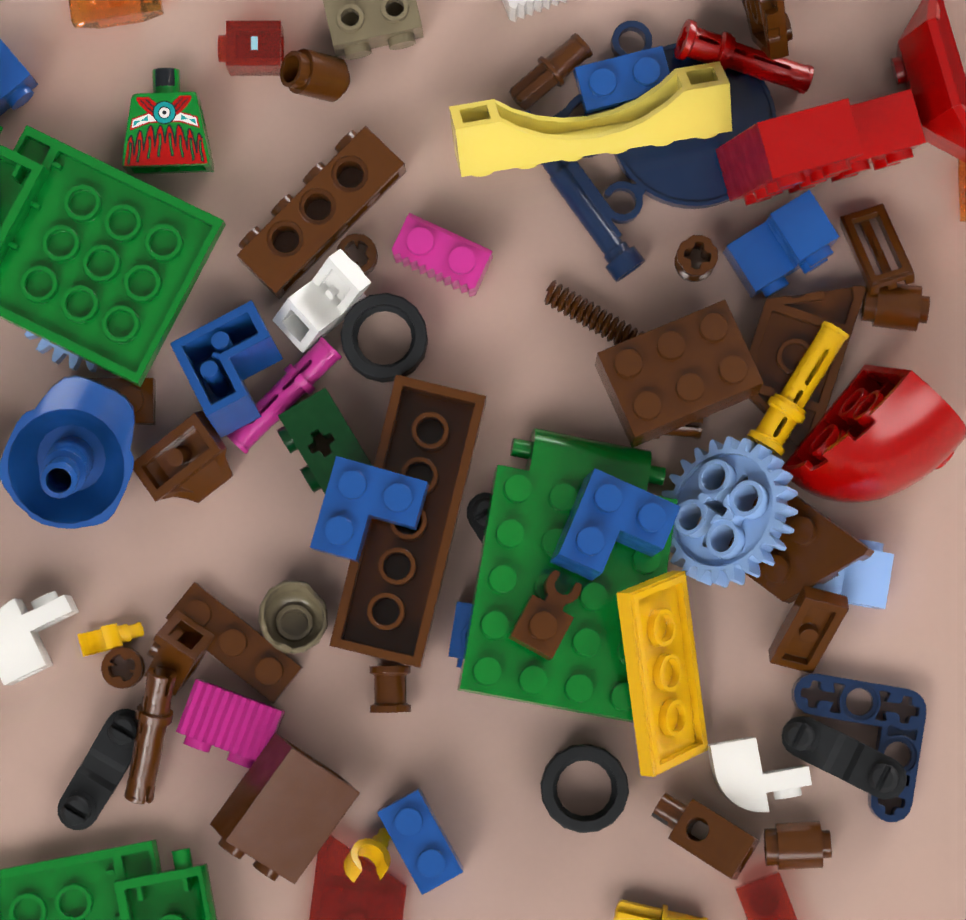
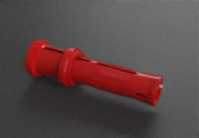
(715, 47)

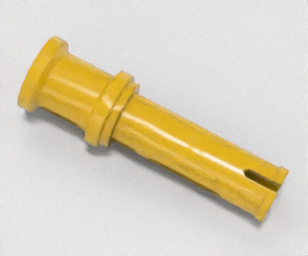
(787, 408)

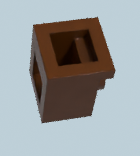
(180, 647)

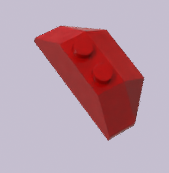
(934, 72)

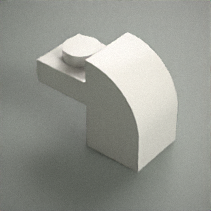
(322, 302)
(20, 643)
(740, 775)

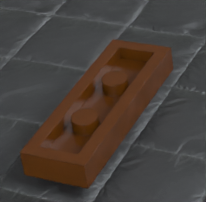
(239, 644)

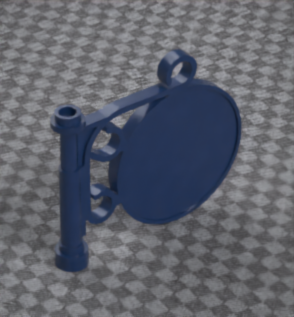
(675, 174)

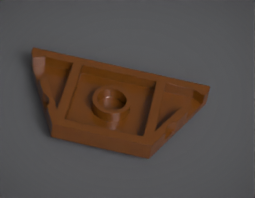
(769, 26)
(784, 335)
(812, 553)

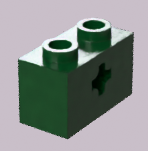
(309, 419)

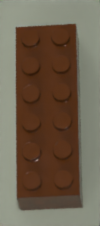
(401, 570)

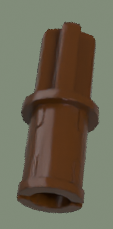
(550, 72)

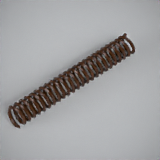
(607, 328)

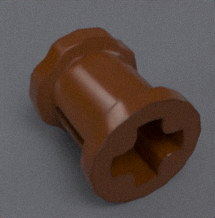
(708, 252)
(390, 689)

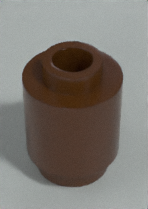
(315, 74)
(896, 308)
(797, 845)

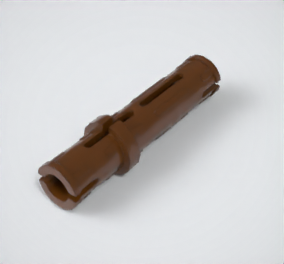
(153, 717)

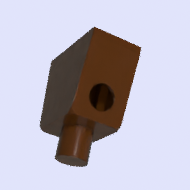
(725, 846)

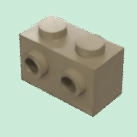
(370, 24)

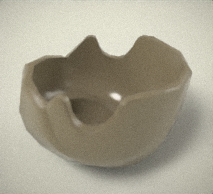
(292, 617)

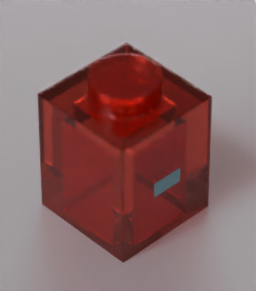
(252, 48)

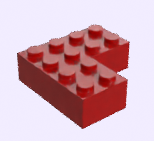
(818, 145)

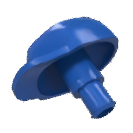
(71, 455)

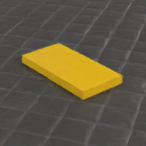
(662, 672)

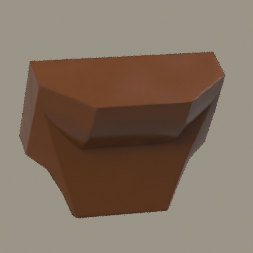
(185, 462)

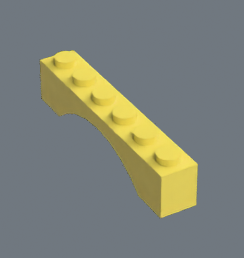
(681, 107)

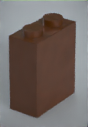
(283, 810)

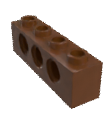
(359, 151)

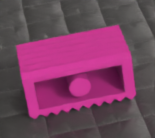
(441, 254)
(228, 722)

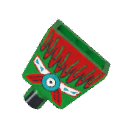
(166, 130)

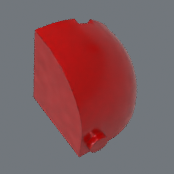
(877, 438)

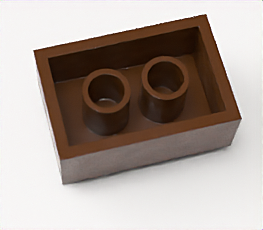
(678, 373)

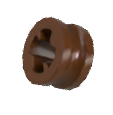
(371, 252)
(126, 654)

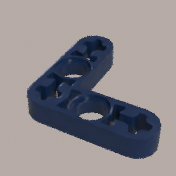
(889, 729)

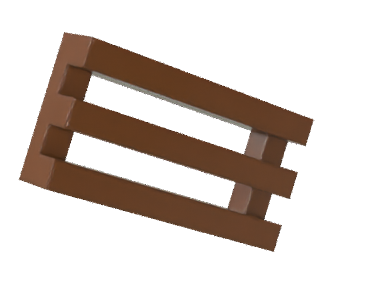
(887, 277)

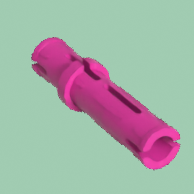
(287, 392)

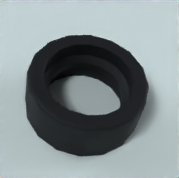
(366, 308)
(618, 796)

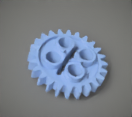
(728, 511)

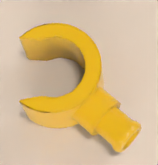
(108, 637)
(372, 848)

